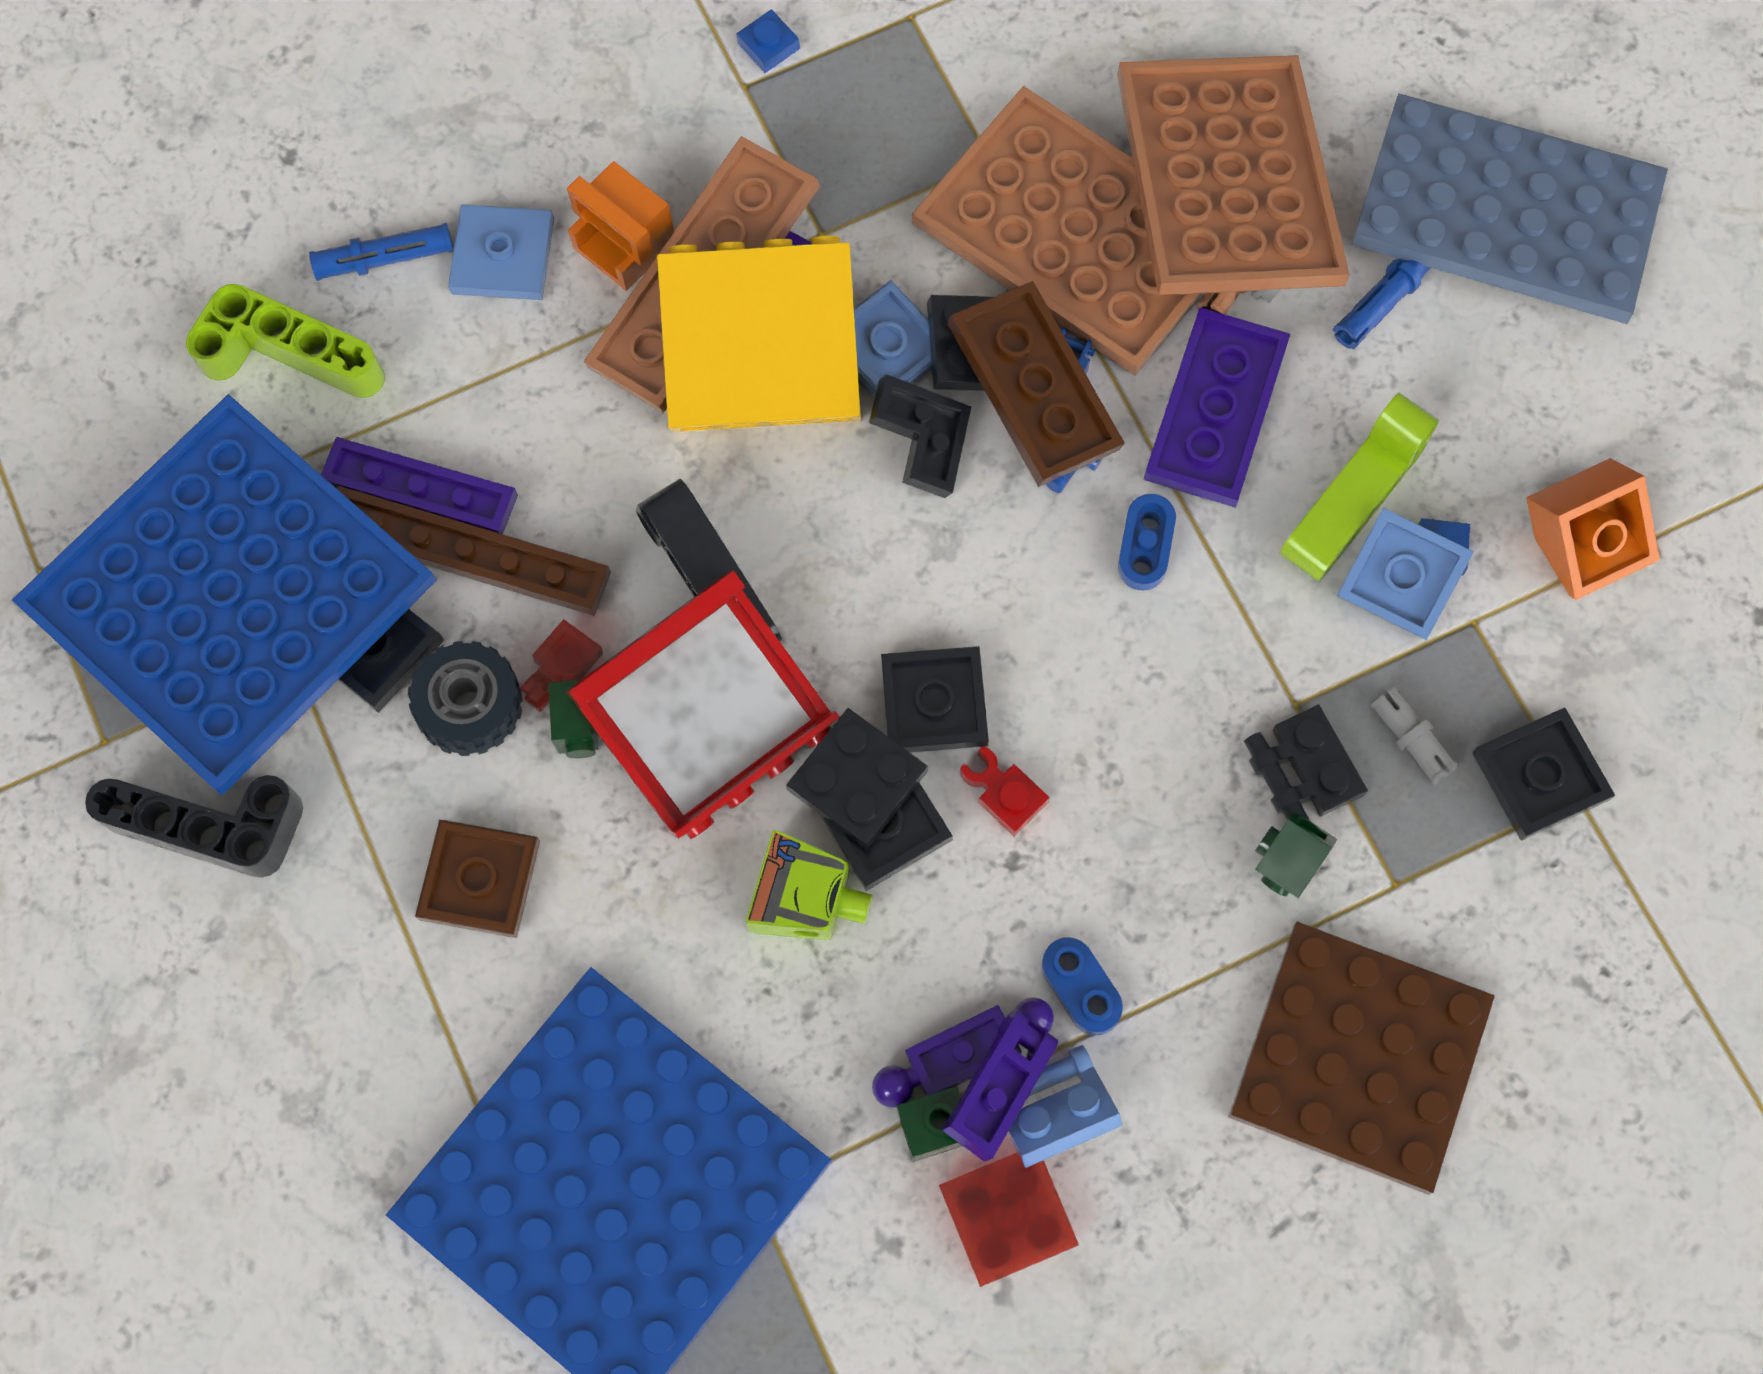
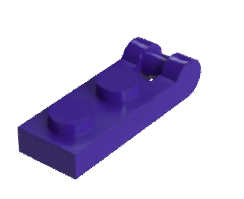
(1000, 1086)

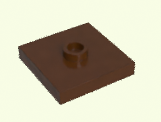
(477, 878)

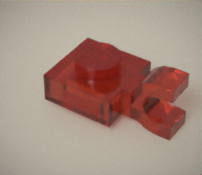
(562, 657)

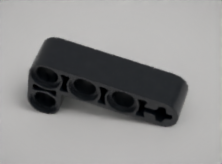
(691, 542)
(191, 820)

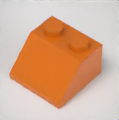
(1595, 526)

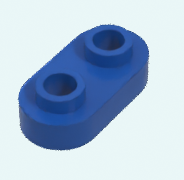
(1146, 544)
(1081, 985)

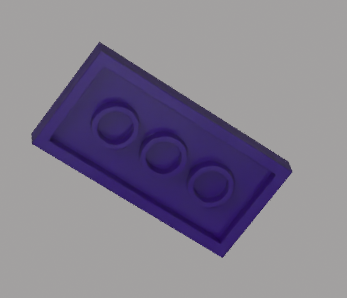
(1217, 407)

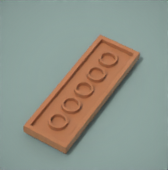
(746, 201)

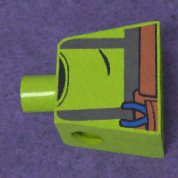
(803, 892)

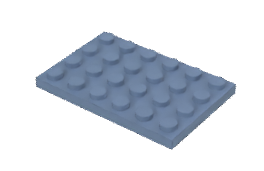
(1512, 208)

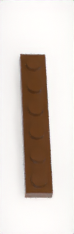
(489, 555)

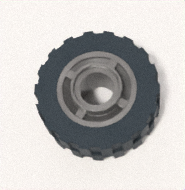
(461, 670)

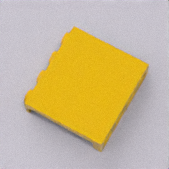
(759, 335)

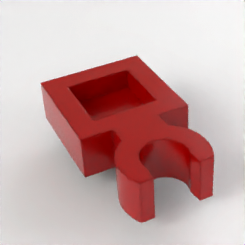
(1008, 795)

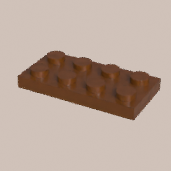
(1035, 383)

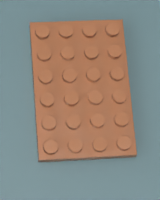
(1230, 175)
(1063, 211)

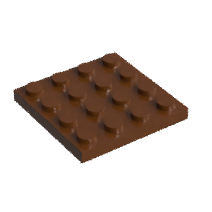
(1362, 1057)

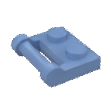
(1066, 1116)

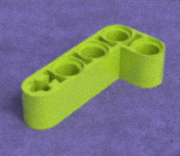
(291, 347)
(1360, 487)

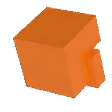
(618, 224)

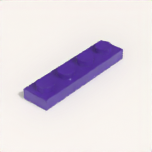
(420, 485)

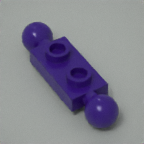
(952, 1054)

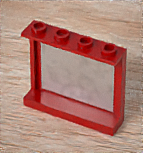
(703, 707)

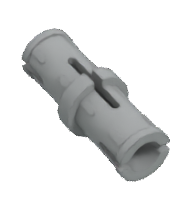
(1414, 735)

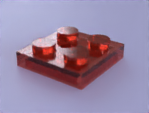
(1007, 1217)

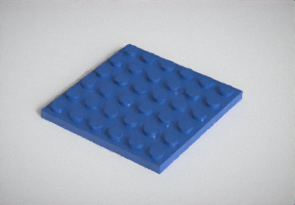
(225, 593)
(609, 1187)

